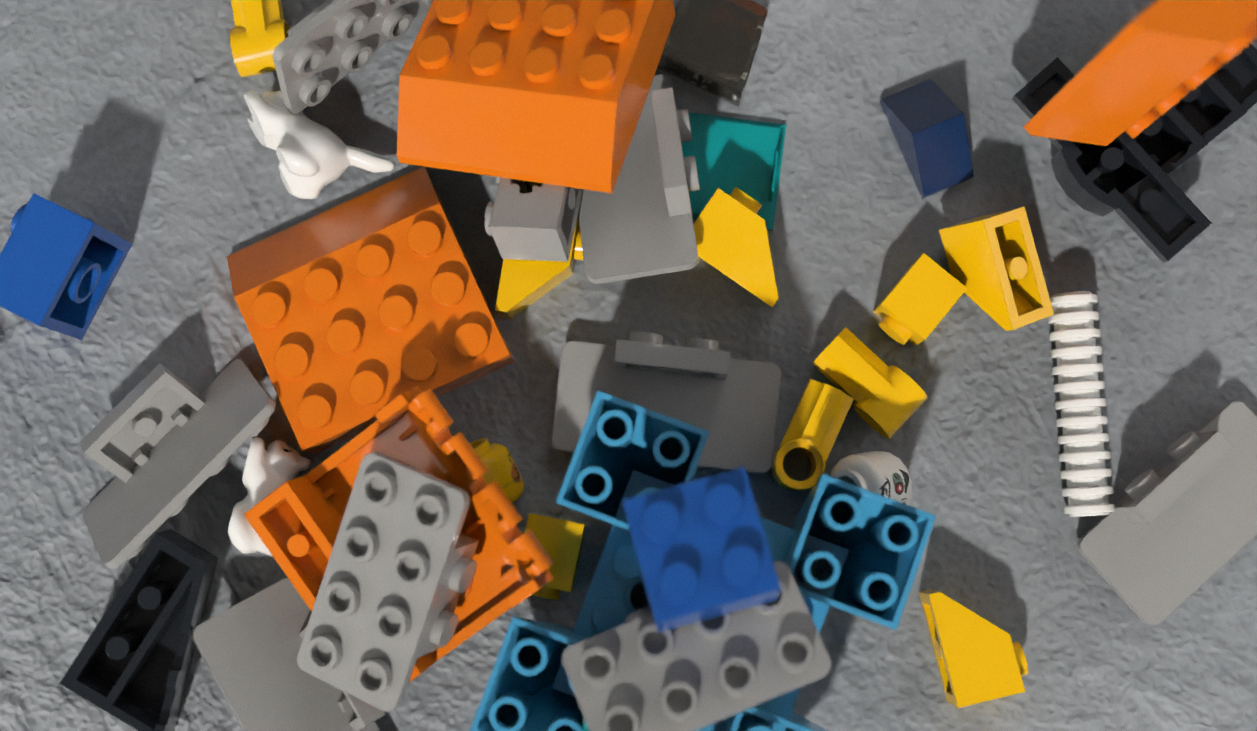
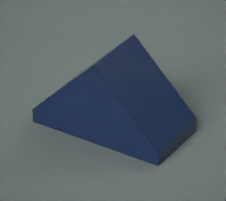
(930, 136)

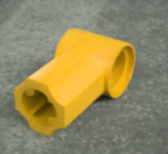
(256, 34)
(881, 393)
(812, 431)

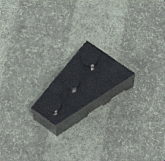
(144, 642)

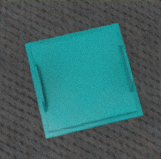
(736, 155)

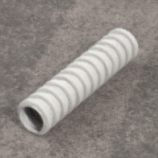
(1080, 404)

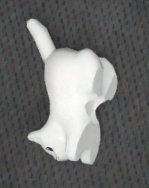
(306, 150)
(261, 476)

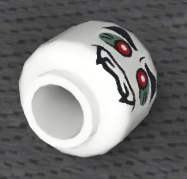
(877, 473)

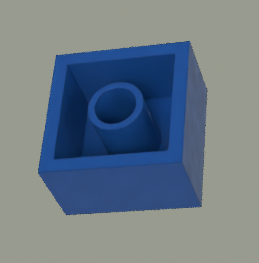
(58, 267)
(701, 549)

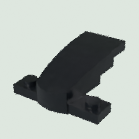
(1133, 172)

